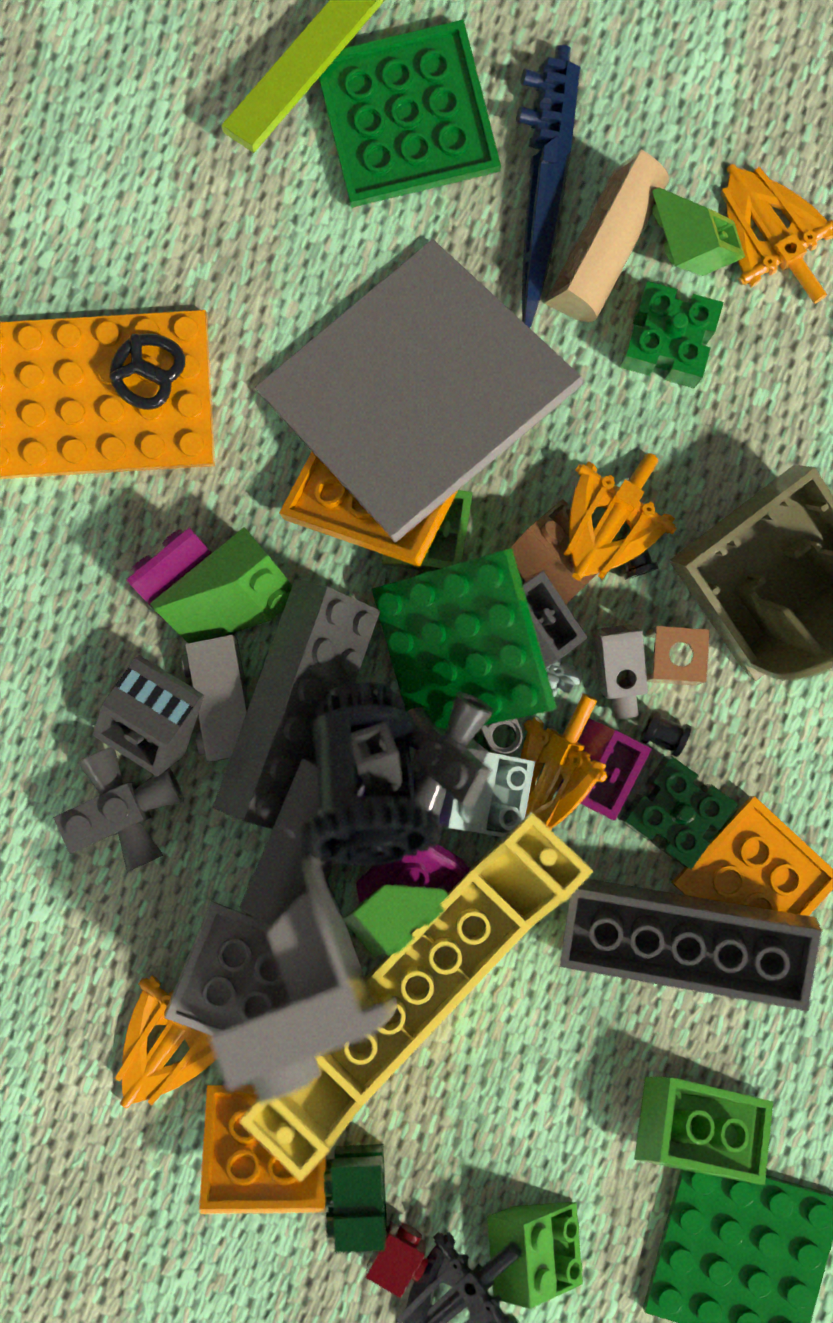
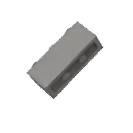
(219, 675)

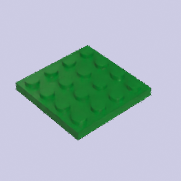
(408, 114)
(465, 634)
(741, 1252)

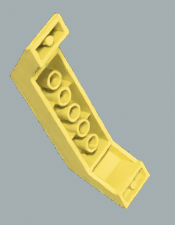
(444, 962)

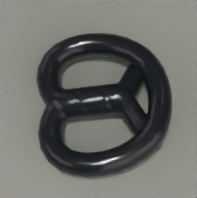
(145, 369)

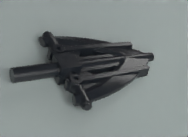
(467, 1290)

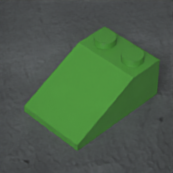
(225, 592)
(704, 1129)

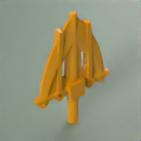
(752, 196)
(593, 548)
(562, 760)
(145, 1073)

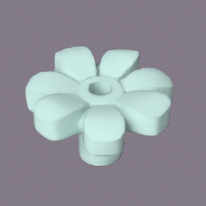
(563, 676)

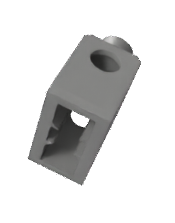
(619, 650)

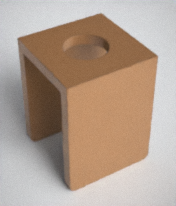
(665, 670)

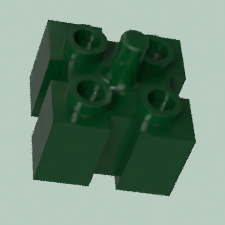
(678, 811)
(356, 1198)

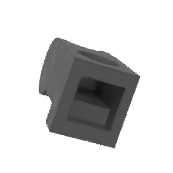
(376, 760)

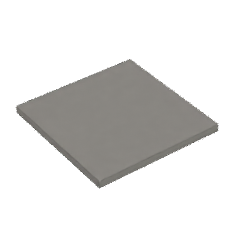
(418, 388)

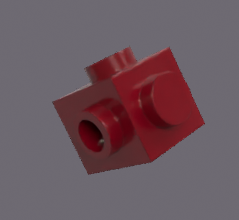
(401, 1260)

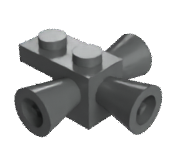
(450, 754)
(118, 810)

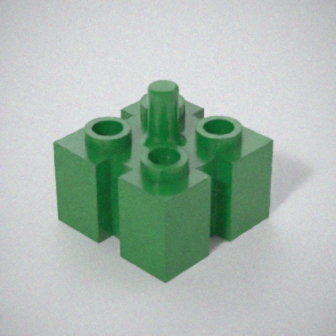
(671, 334)

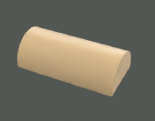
(608, 238)

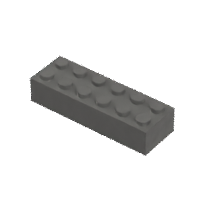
(312, 652)
(692, 943)

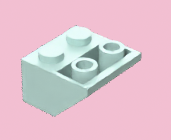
(499, 804)

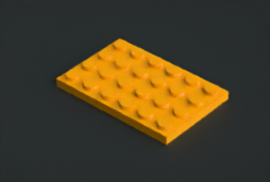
(70, 421)

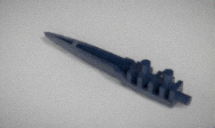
(553, 133)

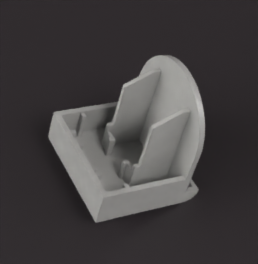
(326, 995)

